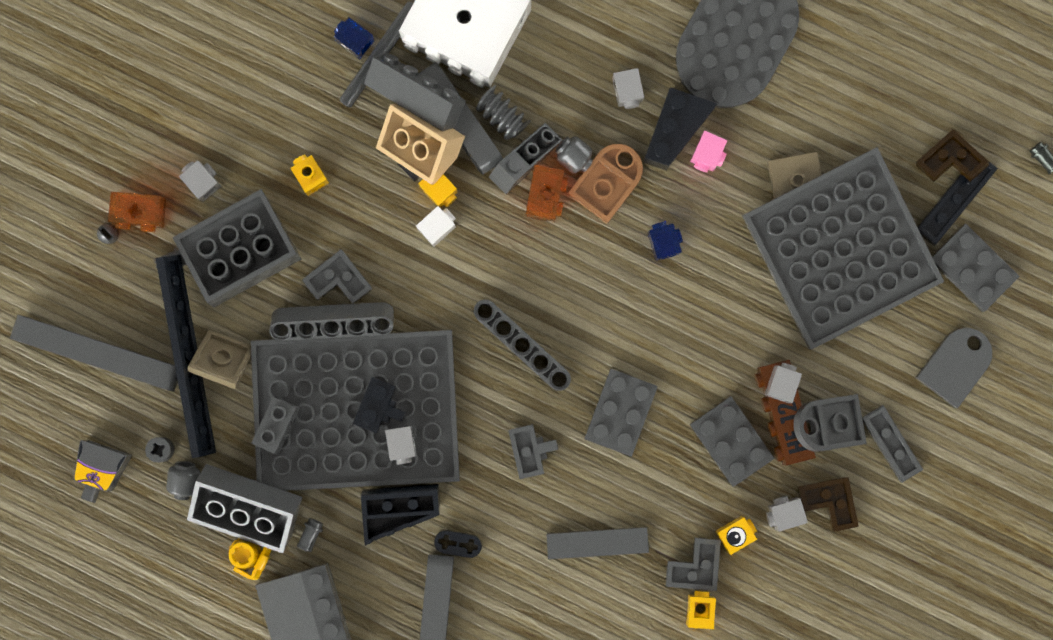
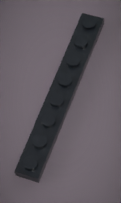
(184, 348)

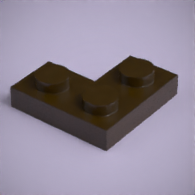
(954, 152)
(834, 495)

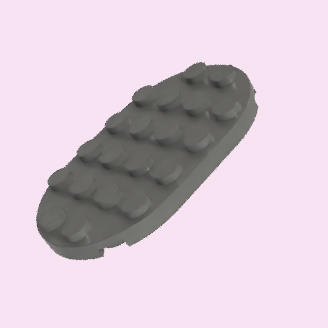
(734, 48)

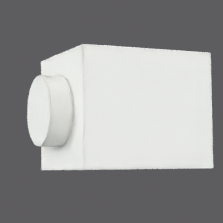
(436, 225)

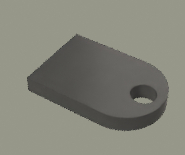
(955, 367)
(833, 423)

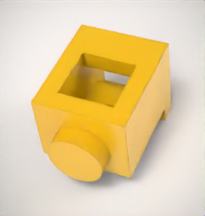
(312, 182)
(704, 619)

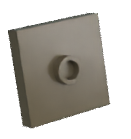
(793, 172)
(221, 359)

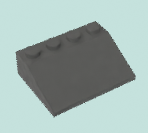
(236, 248)
(303, 606)

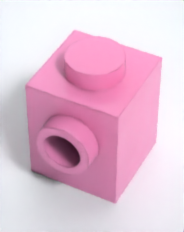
(709, 152)

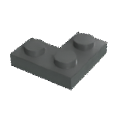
(341, 272)
(700, 573)

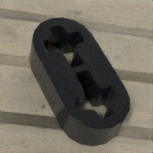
(456, 549)

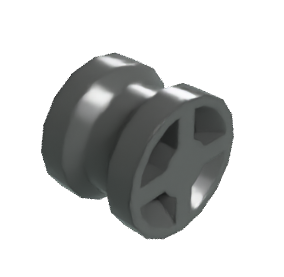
(164, 448)

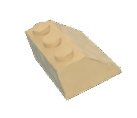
(418, 144)

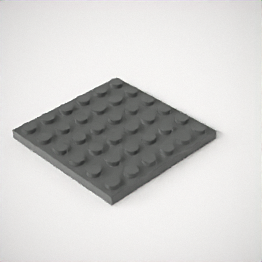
(843, 248)

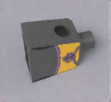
(99, 468)

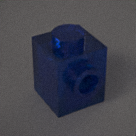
(665, 240)

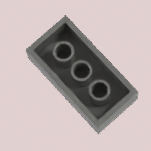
(244, 508)

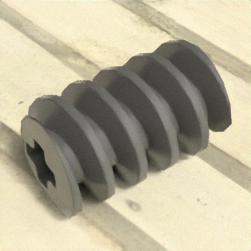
(501, 114)

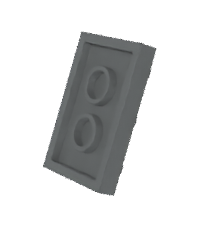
(974, 268)
(621, 412)
(731, 441)

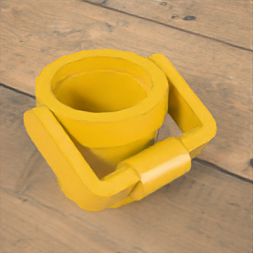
(247, 555)

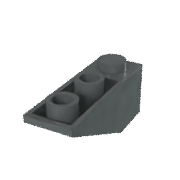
(522, 159)

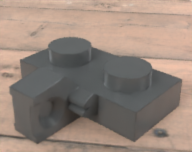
(529, 450)

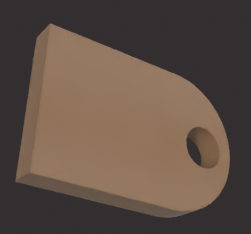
(607, 182)

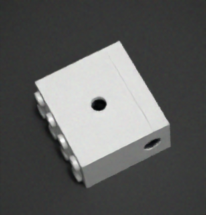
(468, 48)

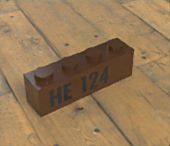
(782, 421)

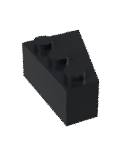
(676, 125)
(397, 508)

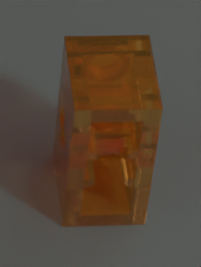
(551, 179)
(124, 204)

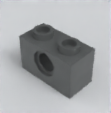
(275, 425)

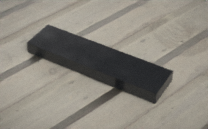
(952, 205)

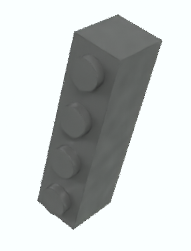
(415, 92)

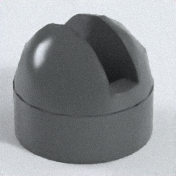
(111, 230)

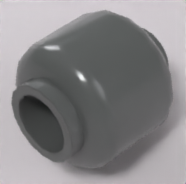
(574, 154)
(182, 479)

